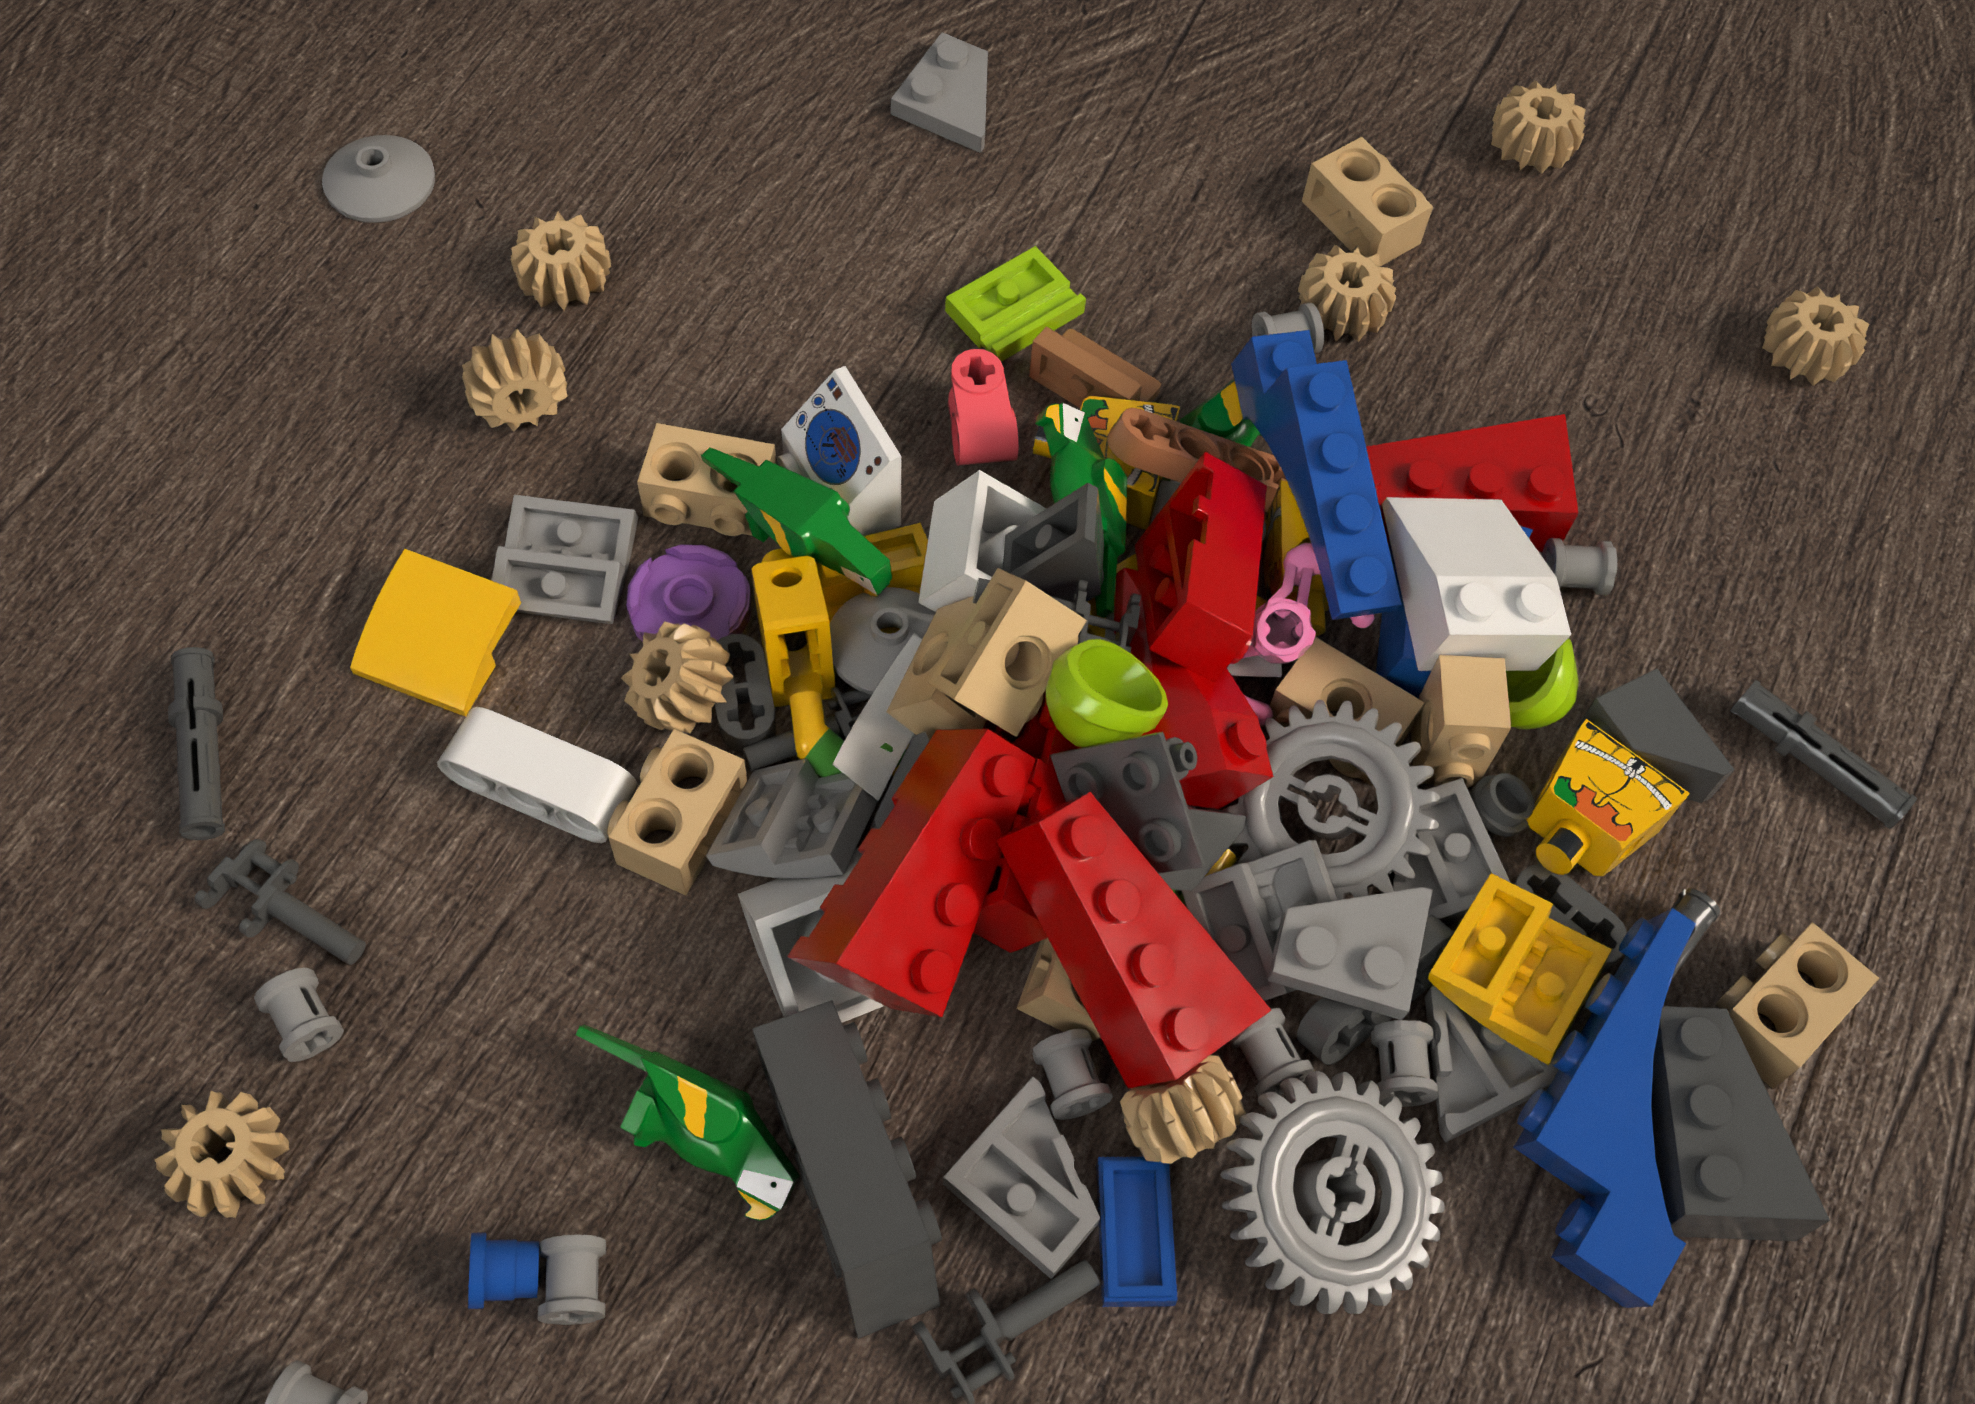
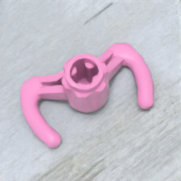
(1284, 625)

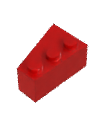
(1203, 568)

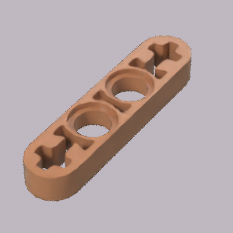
(1174, 449)

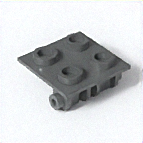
(1141, 792)

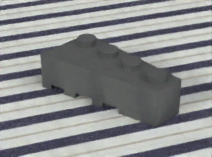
(851, 1167)

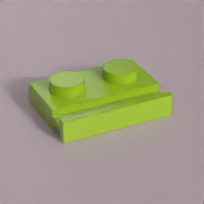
(1014, 304)

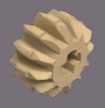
(1538, 126)
(560, 261)
(1349, 291)
(1815, 336)
(514, 380)
(677, 677)
(1183, 1114)
(192, 1161)

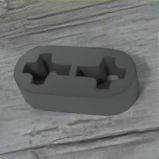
(754, 690)
(1575, 908)

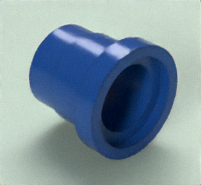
(501, 1270)

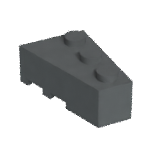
(1719, 1138)

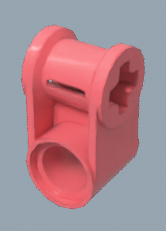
(981, 410)

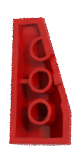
(1204, 713)

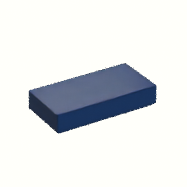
(1135, 1233)

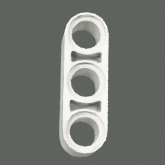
(536, 774)

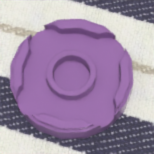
(690, 588)

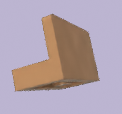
(1081, 368)

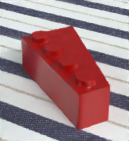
(922, 876)

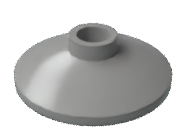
(378, 178)
(859, 646)

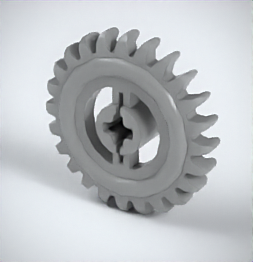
(1388, 833)
(1334, 1192)

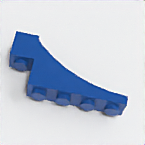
(1319, 442)
(1599, 1128)

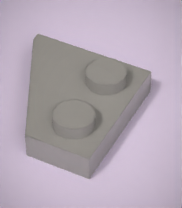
(947, 92)
(1458, 857)
(1355, 949)
(1476, 1069)
(1026, 1183)

